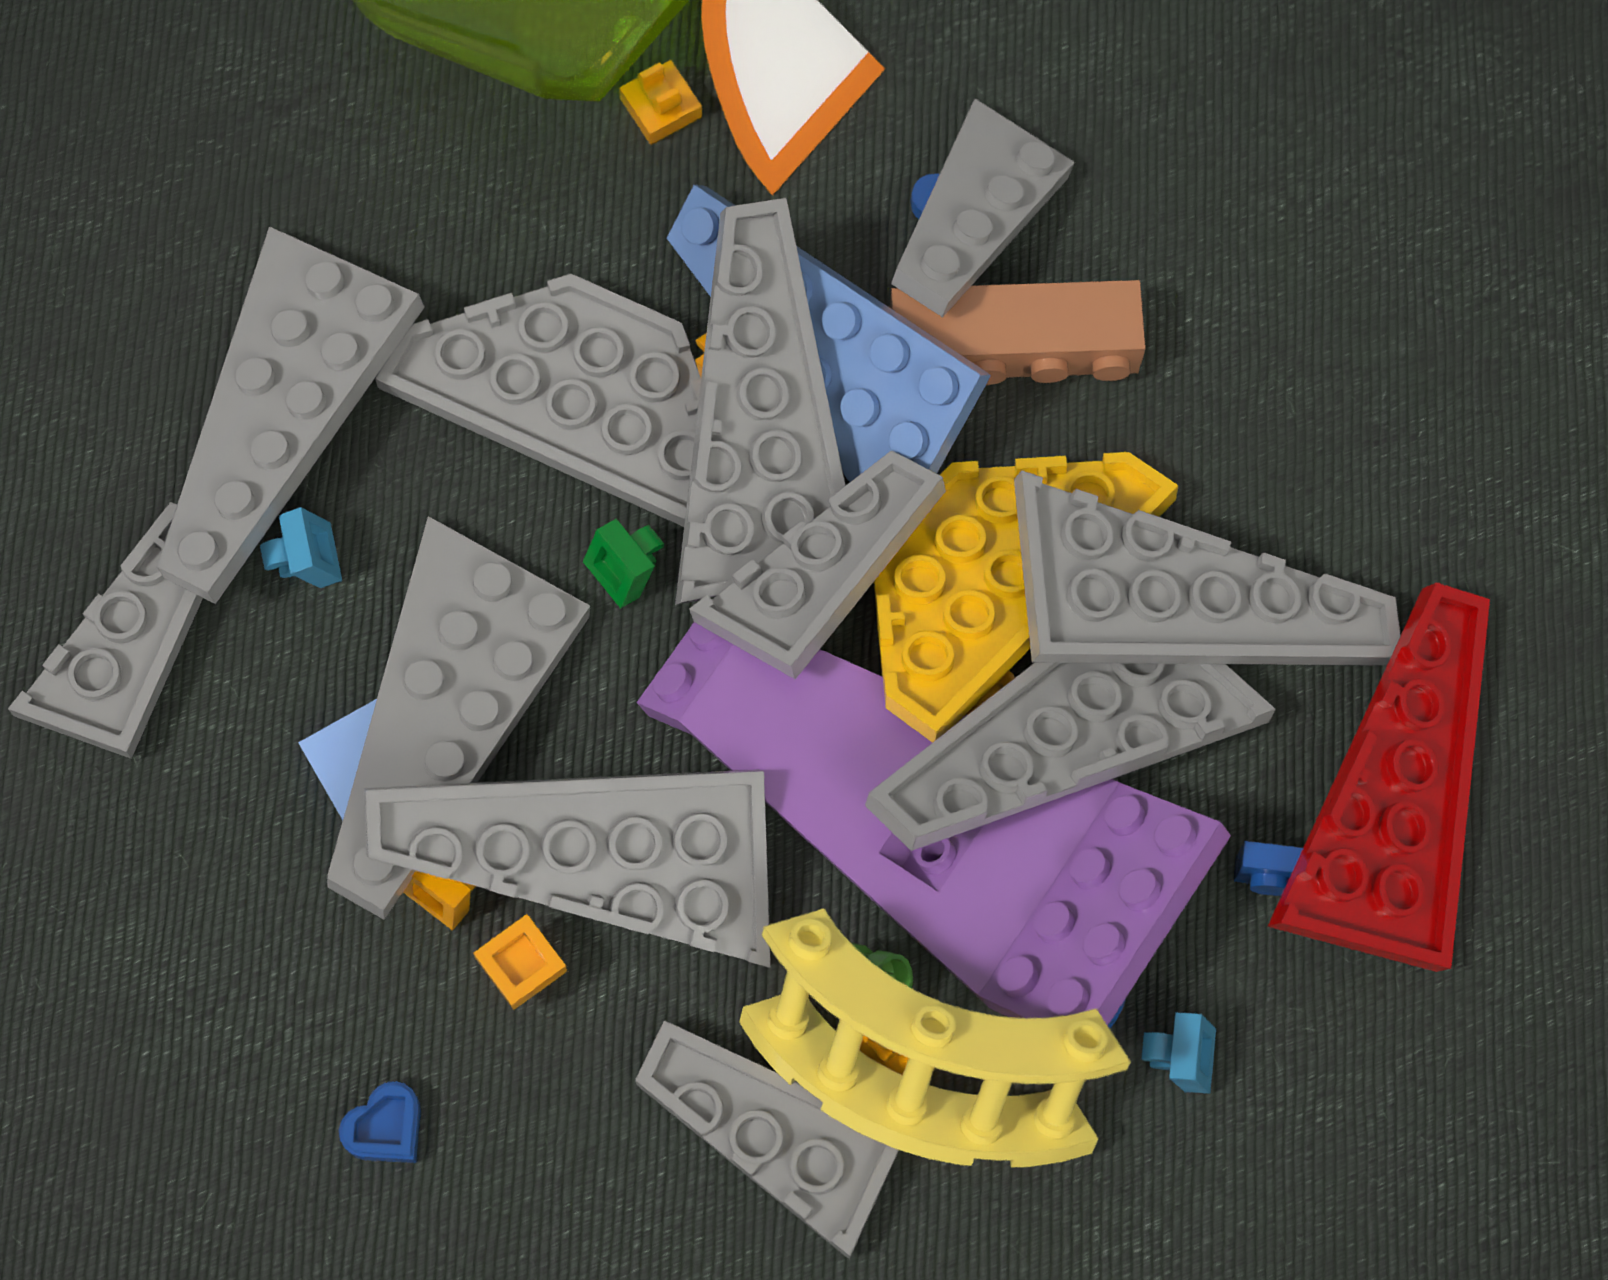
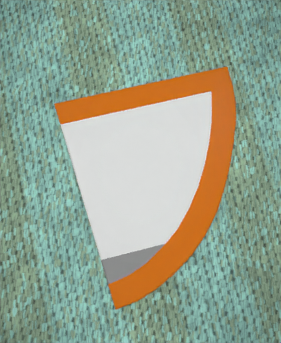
(782, 78)

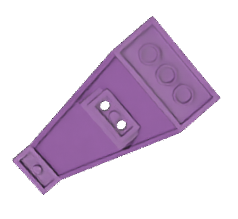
(1025, 911)

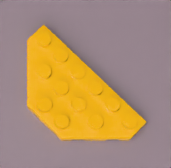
(956, 588)

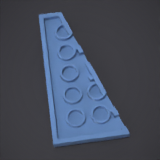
(880, 372)

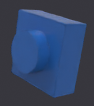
(1265, 866)

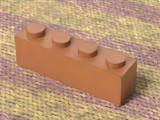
(1040, 328)

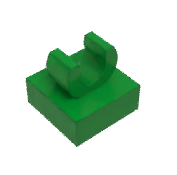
(622, 560)

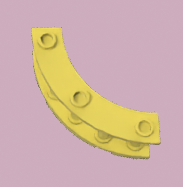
(905, 1108)

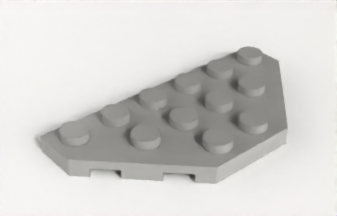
(567, 382)

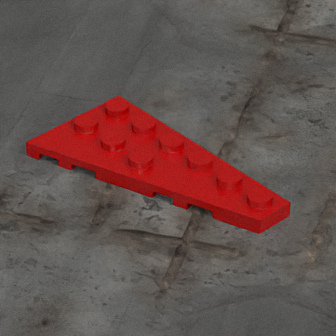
(1393, 826)

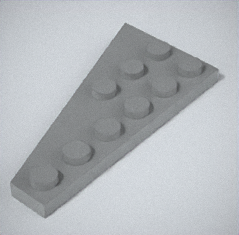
(291, 377)
(763, 408)
(1168, 594)
(457, 680)
(1059, 734)
(631, 851)

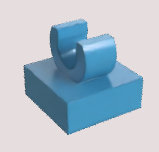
(304, 550)
(1185, 1053)

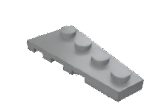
(977, 207)
(823, 568)
(118, 656)
(770, 1132)

